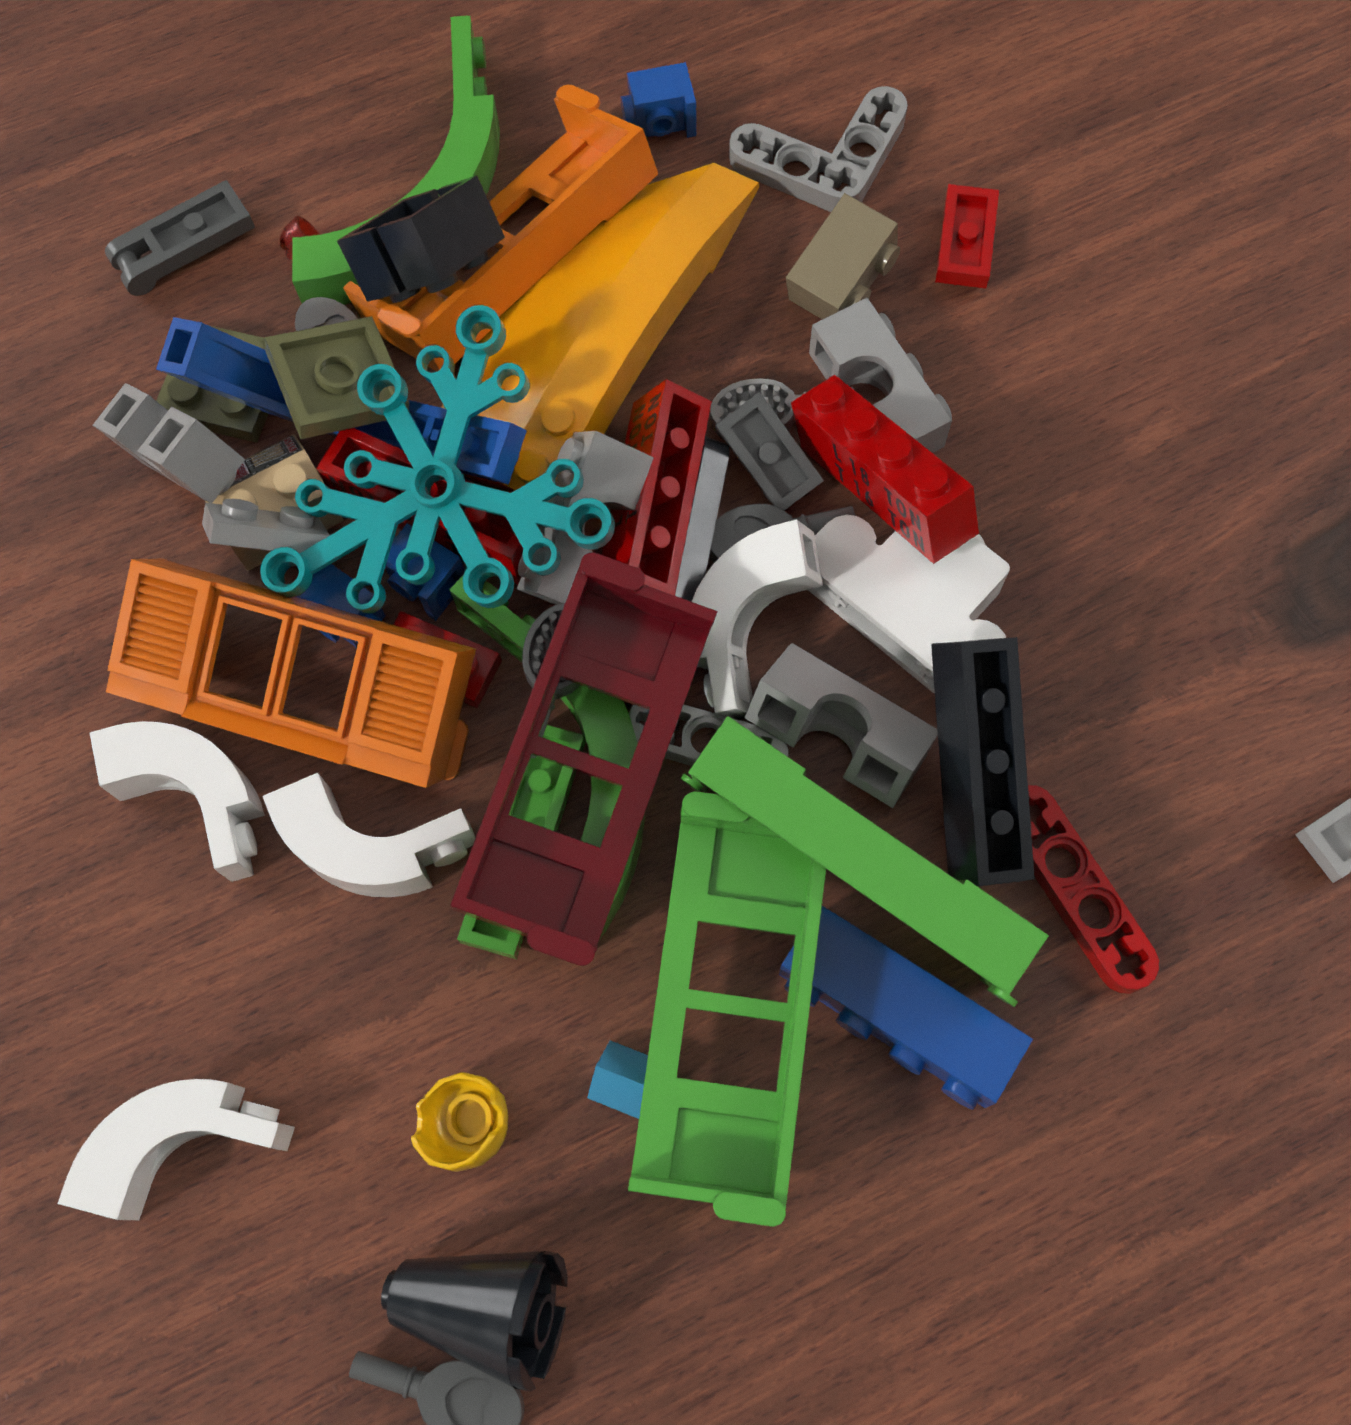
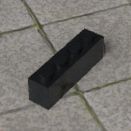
(983, 761)

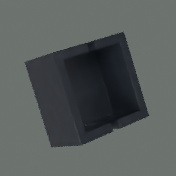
(422, 241)

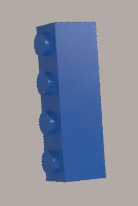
(912, 1013)

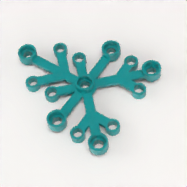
(378, 521)

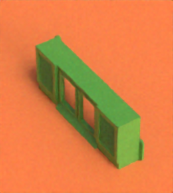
(895, 877)
(713, 1137)

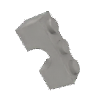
(864, 349)
(170, 443)
(611, 475)
(810, 695)

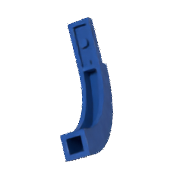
(245, 375)

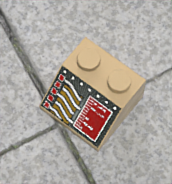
(271, 483)

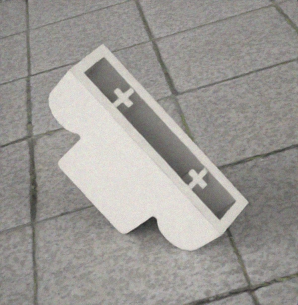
(902, 596)

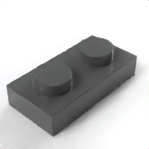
(768, 452)

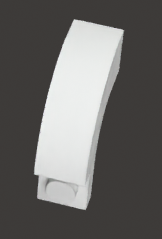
(739, 587)
(164, 756)
(359, 863)
(133, 1141)

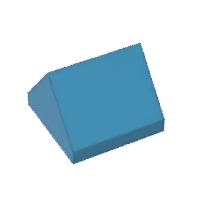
(619, 1079)

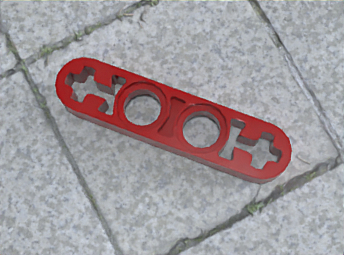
(1089, 882)

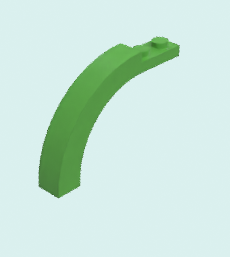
(468, 151)
(599, 716)

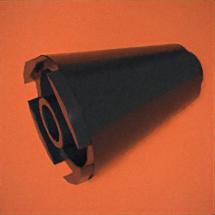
(483, 1310)

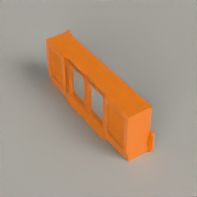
(583, 180)
(398, 699)

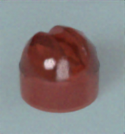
(295, 228)

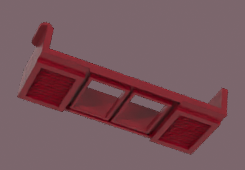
(630, 647)

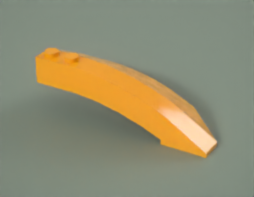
(606, 309)

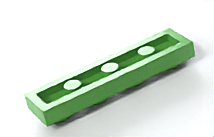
(540, 802)

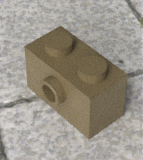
(843, 259)

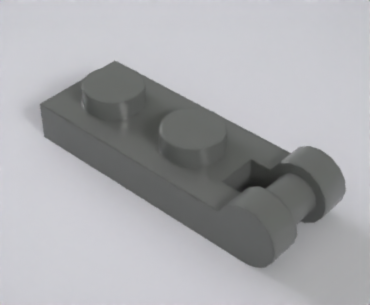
(178, 237)

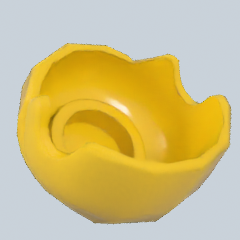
(460, 1122)

